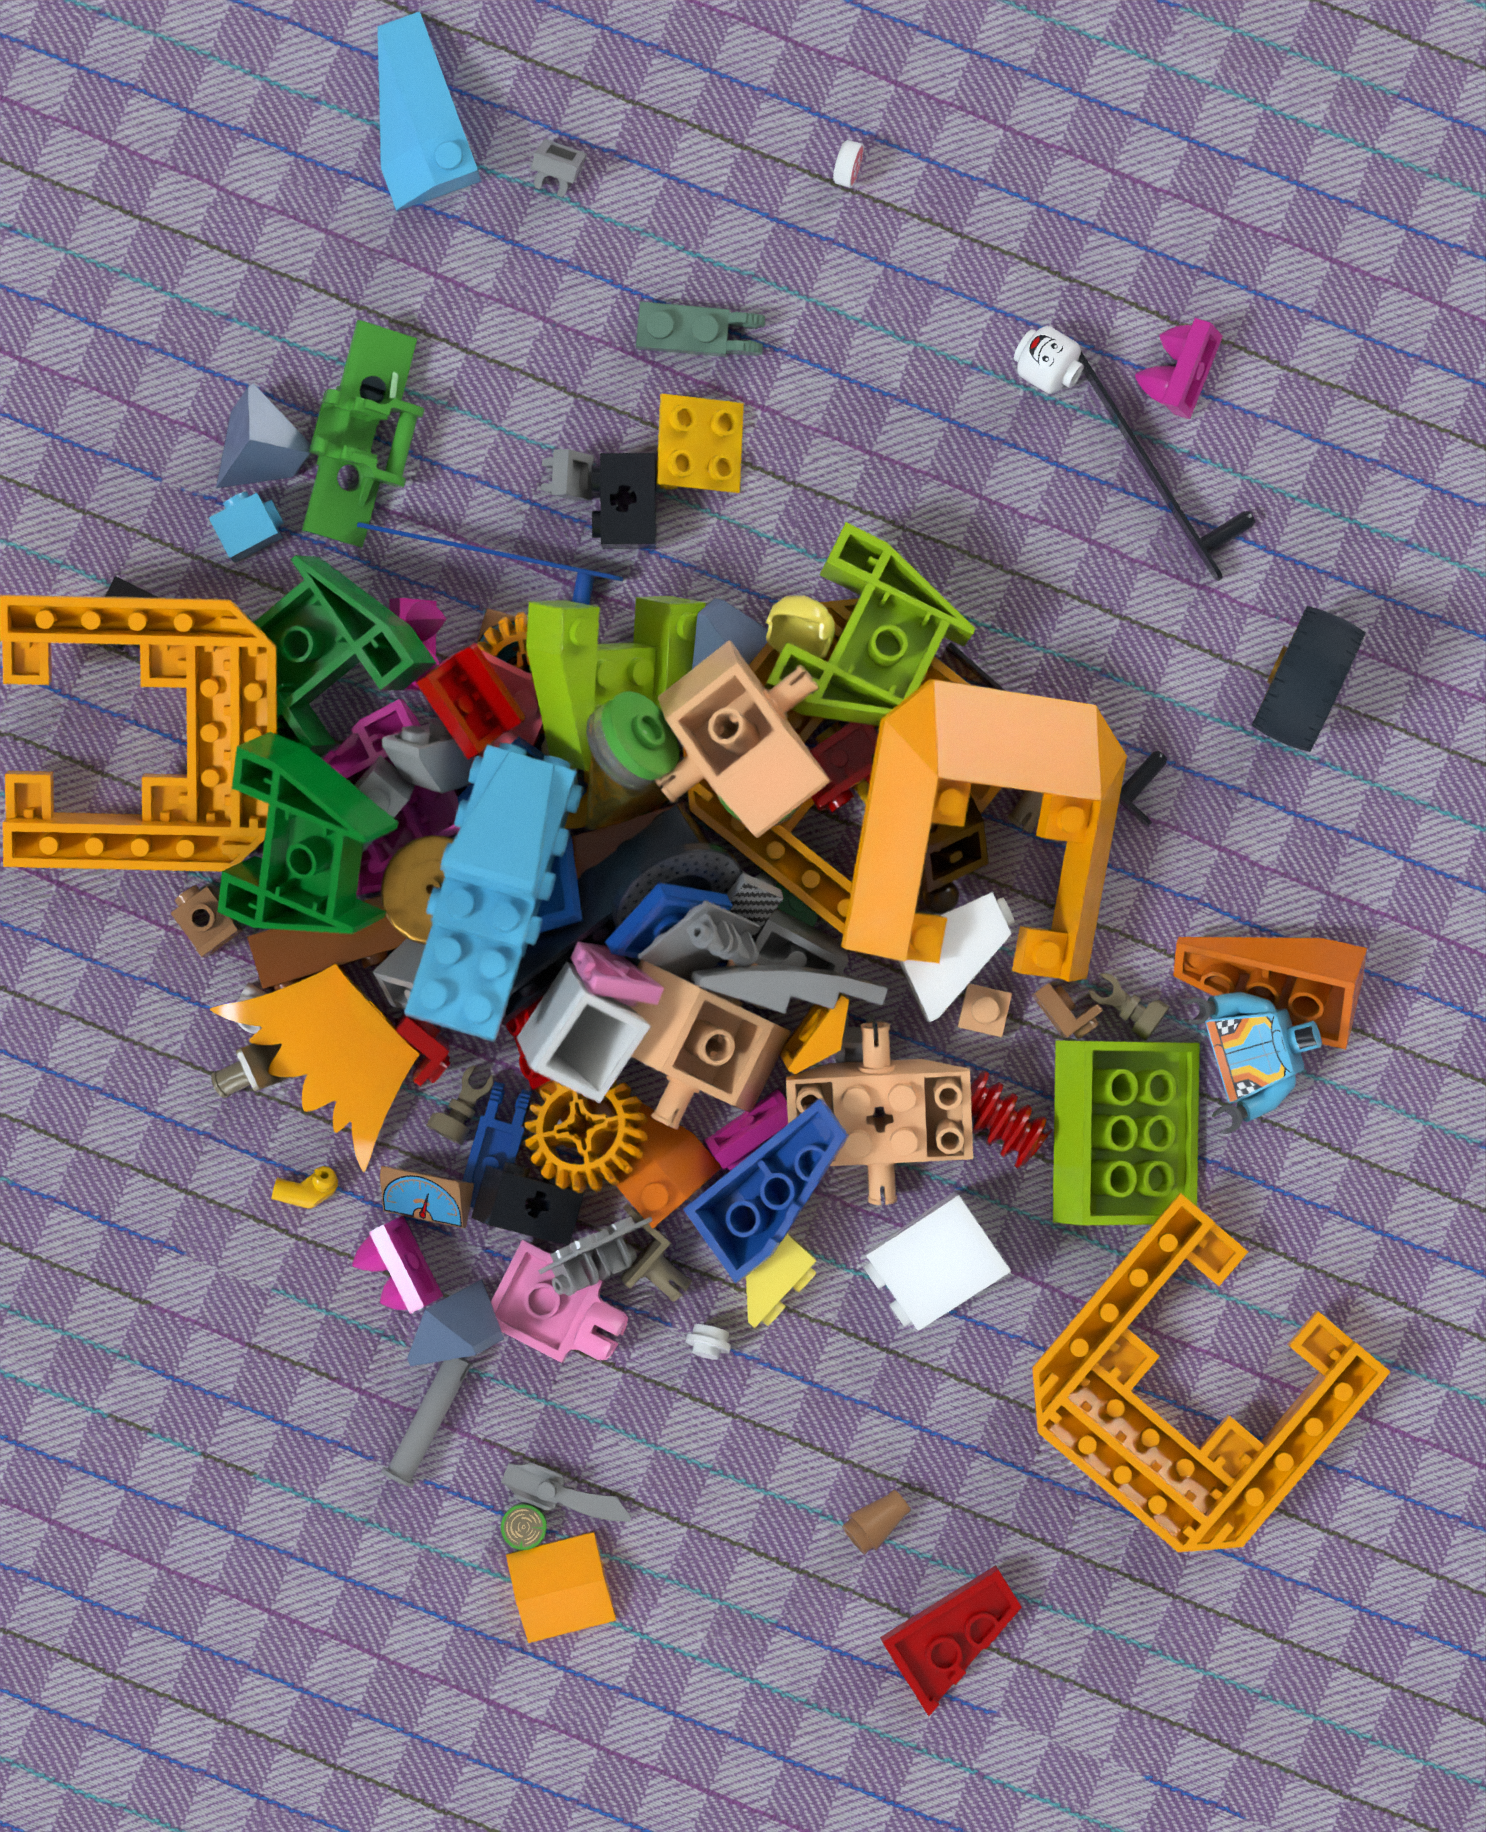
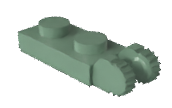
(694, 330)

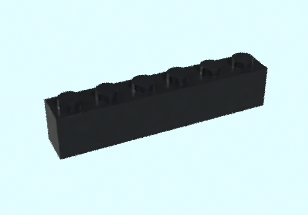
(596, 892)

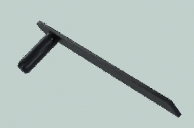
(1202, 545)
(1133, 785)

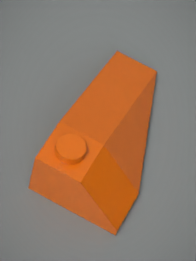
(1305, 975)
(670, 1168)

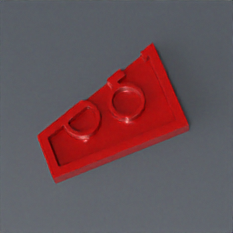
(950, 1634)

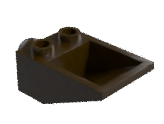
(951, 855)

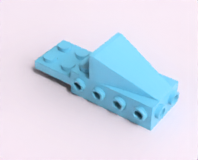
(493, 888)

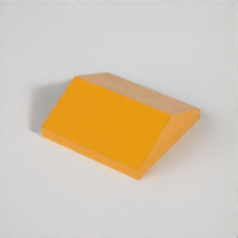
(816, 1036)
(560, 1587)

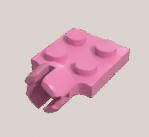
(549, 1321)

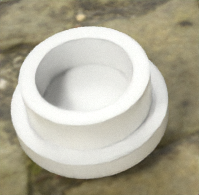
(708, 1341)

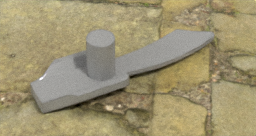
(546, 1488)

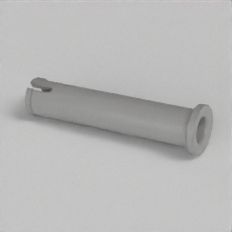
(427, 1421)

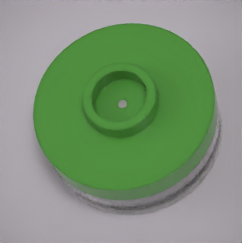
(632, 740)

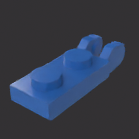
(496, 1139)

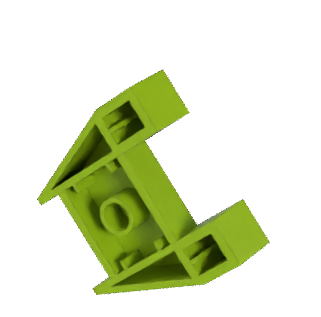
(885, 639)
(579, 675)

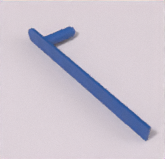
(584, 579)

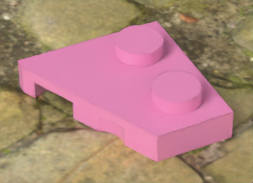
(614, 975)

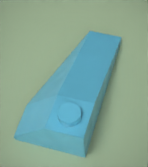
(419, 127)

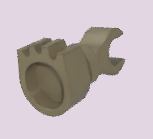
(1145, 1017)
(452, 1125)

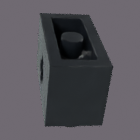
(625, 473)
(503, 1204)

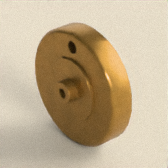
(409, 884)

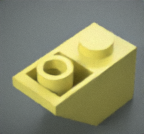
(775, 1277)

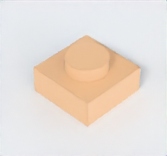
(984, 1010)

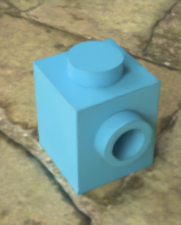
(247, 525)

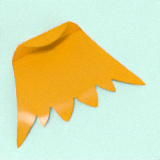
(339, 1043)

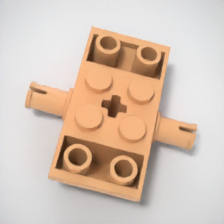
(763, 766)
(705, 1045)
(922, 1103)

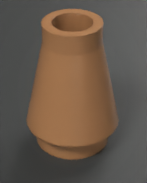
(875, 1521)

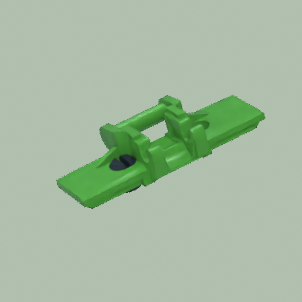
(346, 429)

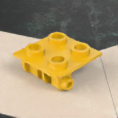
(699, 443)

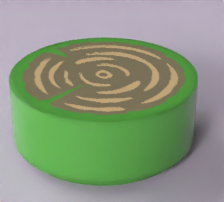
(523, 1526)

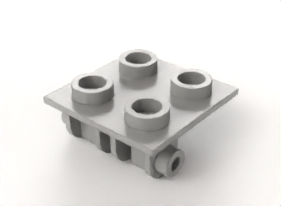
(703, 941)
(593, 1257)

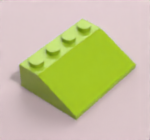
(1124, 1130)

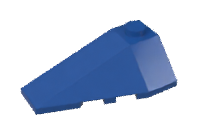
(761, 1197)

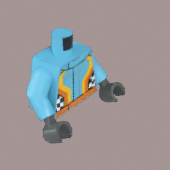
(1254, 1051)

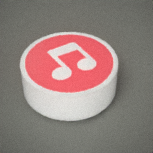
(848, 163)

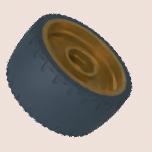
(1308, 678)

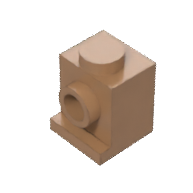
(218, 930)

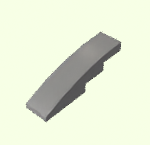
(775, 984)

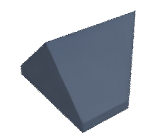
(260, 443)
(723, 622)
(456, 1327)

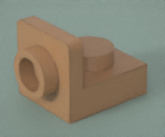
(1058, 1007)

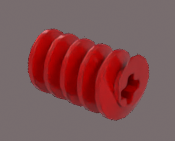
(1004, 1121)

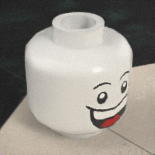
(1048, 359)

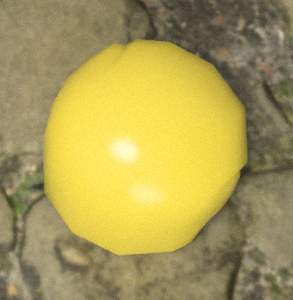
(802, 624)

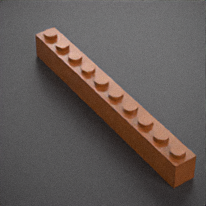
(291, 955)

